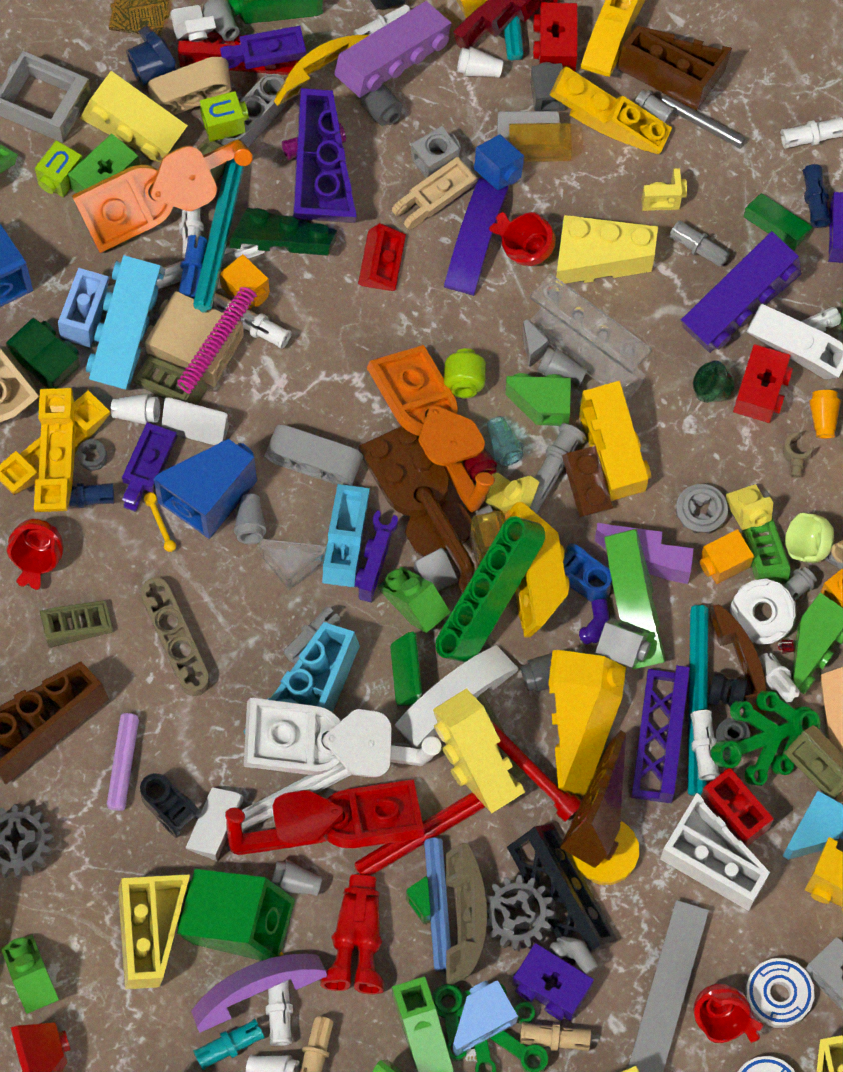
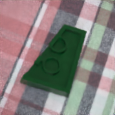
(273, 230)

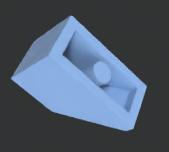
(83, 308)
(483, 1016)

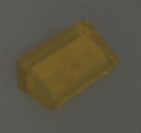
(542, 141)

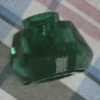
(713, 382)

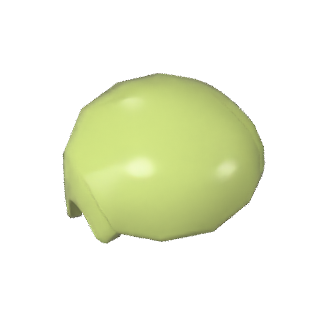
(809, 538)

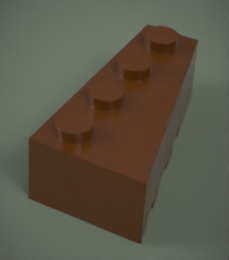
(45, 715)

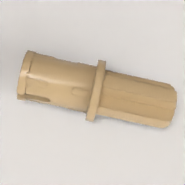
(317, 1046)

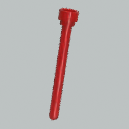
(564, 802)

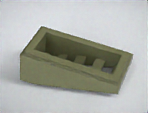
(165, 368)
(67, 636)

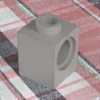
(436, 140)
(623, 642)

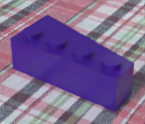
(321, 171)
(739, 294)

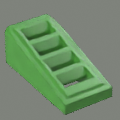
(772, 569)

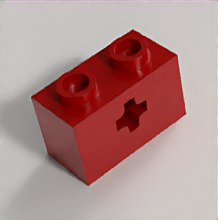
(556, 34)
(768, 367)
(737, 807)

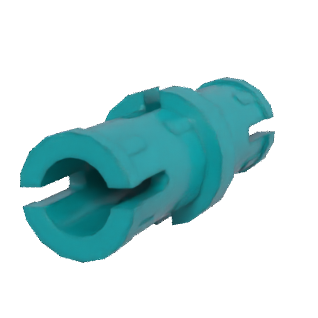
(228, 1044)

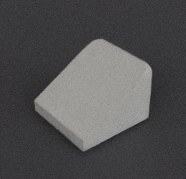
(534, 342)
(436, 569)

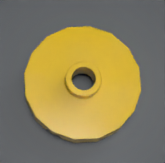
(620, 864)

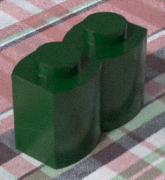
(43, 353)

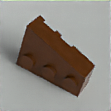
(672, 65)

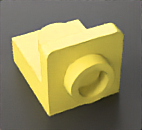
(665, 196)
(506, 493)
(750, 507)

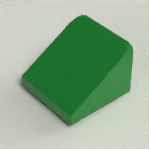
(418, 899)

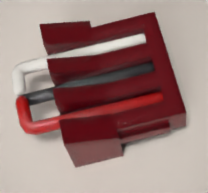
(787, 646)

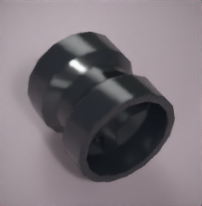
(720, 686)

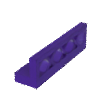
(673, 735)

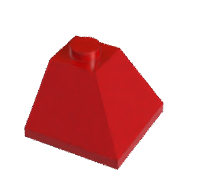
(41, 1047)

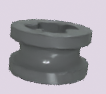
(90, 444)

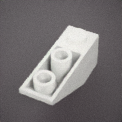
(804, 343)

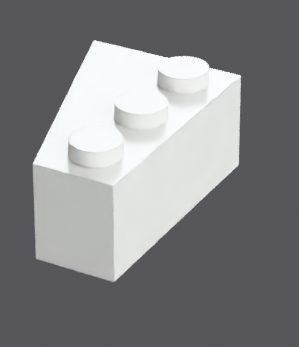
(714, 856)

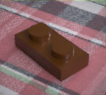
(587, 481)

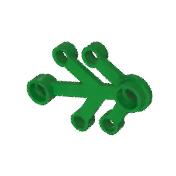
(769, 737)
(502, 1039)

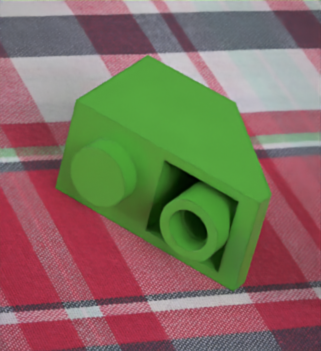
(541, 398)
(414, 598)
(29, 973)

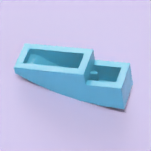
(345, 535)

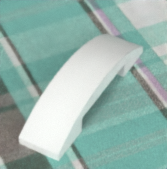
(477, 675)

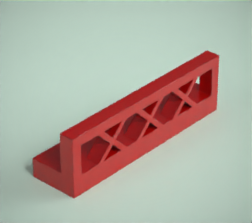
(192, 52)

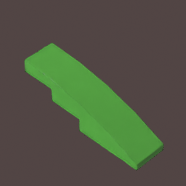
(634, 590)

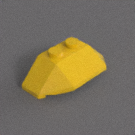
(545, 581)

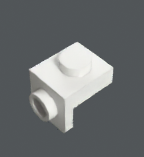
(191, 24)

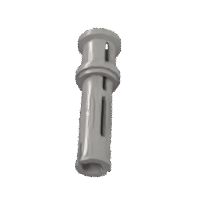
(566, 442)

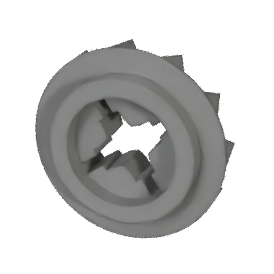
(700, 495)

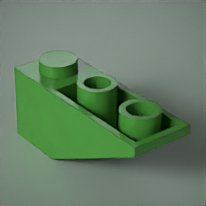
(816, 635)
(421, 1026)

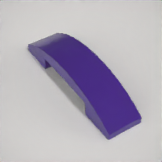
(474, 237)

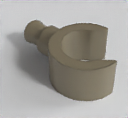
(796, 460)

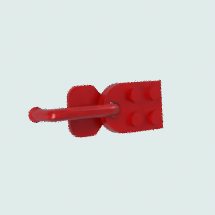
(344, 819)

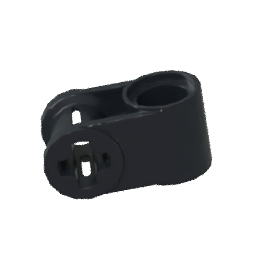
(172, 808)

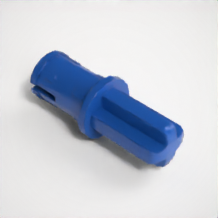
(192, 265)

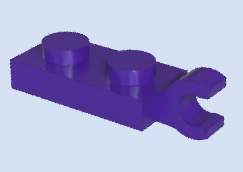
(266, 48)
(146, 462)
(376, 552)

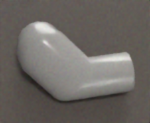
(576, 950)

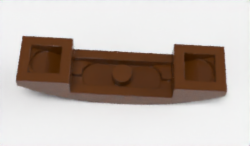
(730, 631)

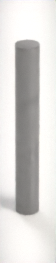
(705, 122)

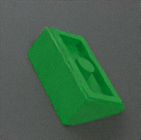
(775, 218)
(406, 670)

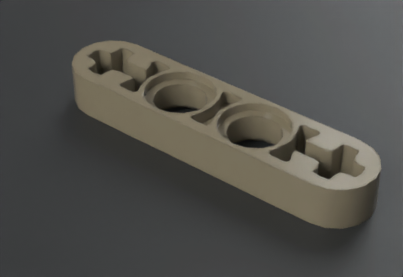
(172, 637)

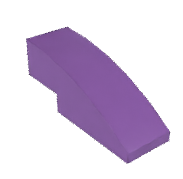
(662, 560)

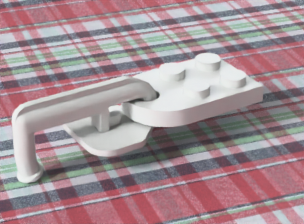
(290, 735)

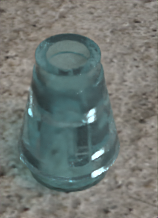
(504, 442)

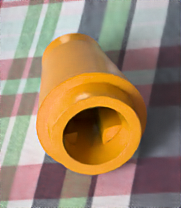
(825, 412)

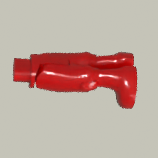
(360, 927)

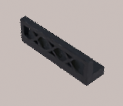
(566, 882)

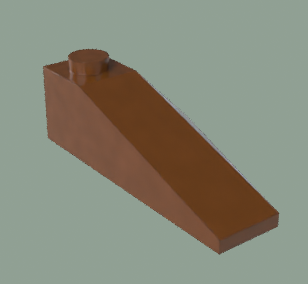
(599, 813)

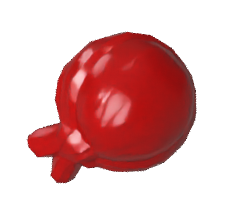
(526, 238)
(34, 549)
(725, 1014)

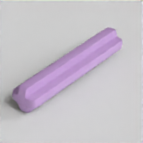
(122, 761)

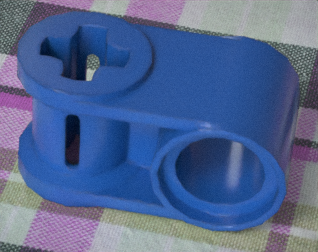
(582, 569)

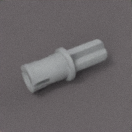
(699, 243)
(294, 649)

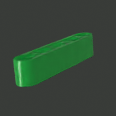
(490, 589)

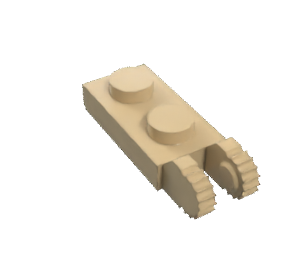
(435, 192)

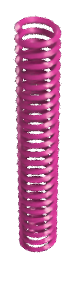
(218, 339)

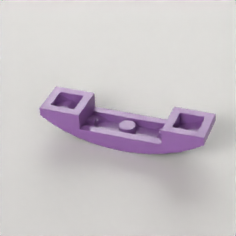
(253, 979)

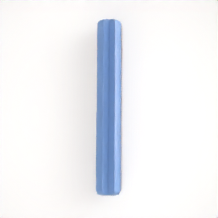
(438, 901)

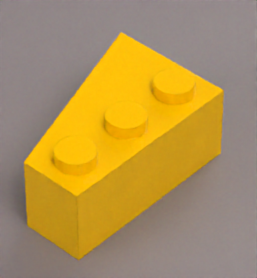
(610, 429)

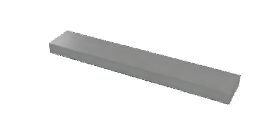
(668, 988)

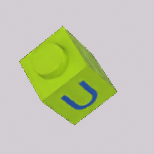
(223, 116)
(54, 168)

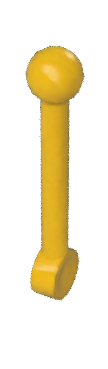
(150, 500)

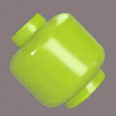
(465, 373)

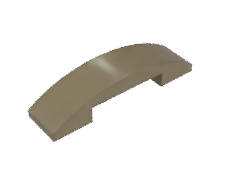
(464, 874)

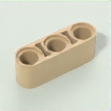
(186, 86)

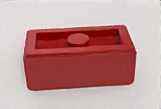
(382, 258)

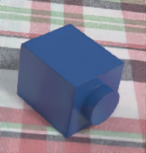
(499, 162)

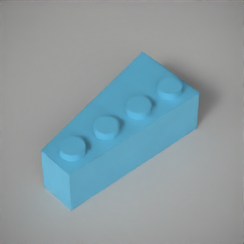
(125, 322)
(321, 669)

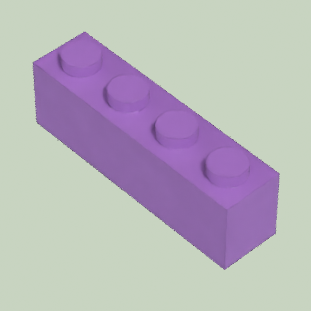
(393, 49)

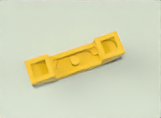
(312, 62)
(56, 450)
(22, 469)

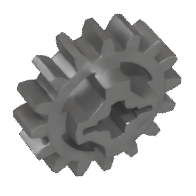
(30, 841)
(524, 900)

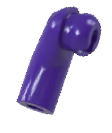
(595, 627)

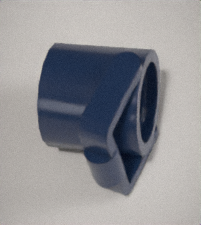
(150, 58)

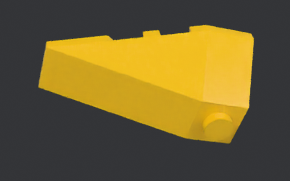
(587, 700)

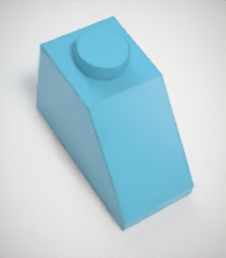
(819, 823)

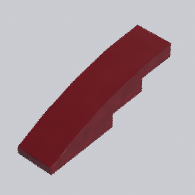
(493, 17)

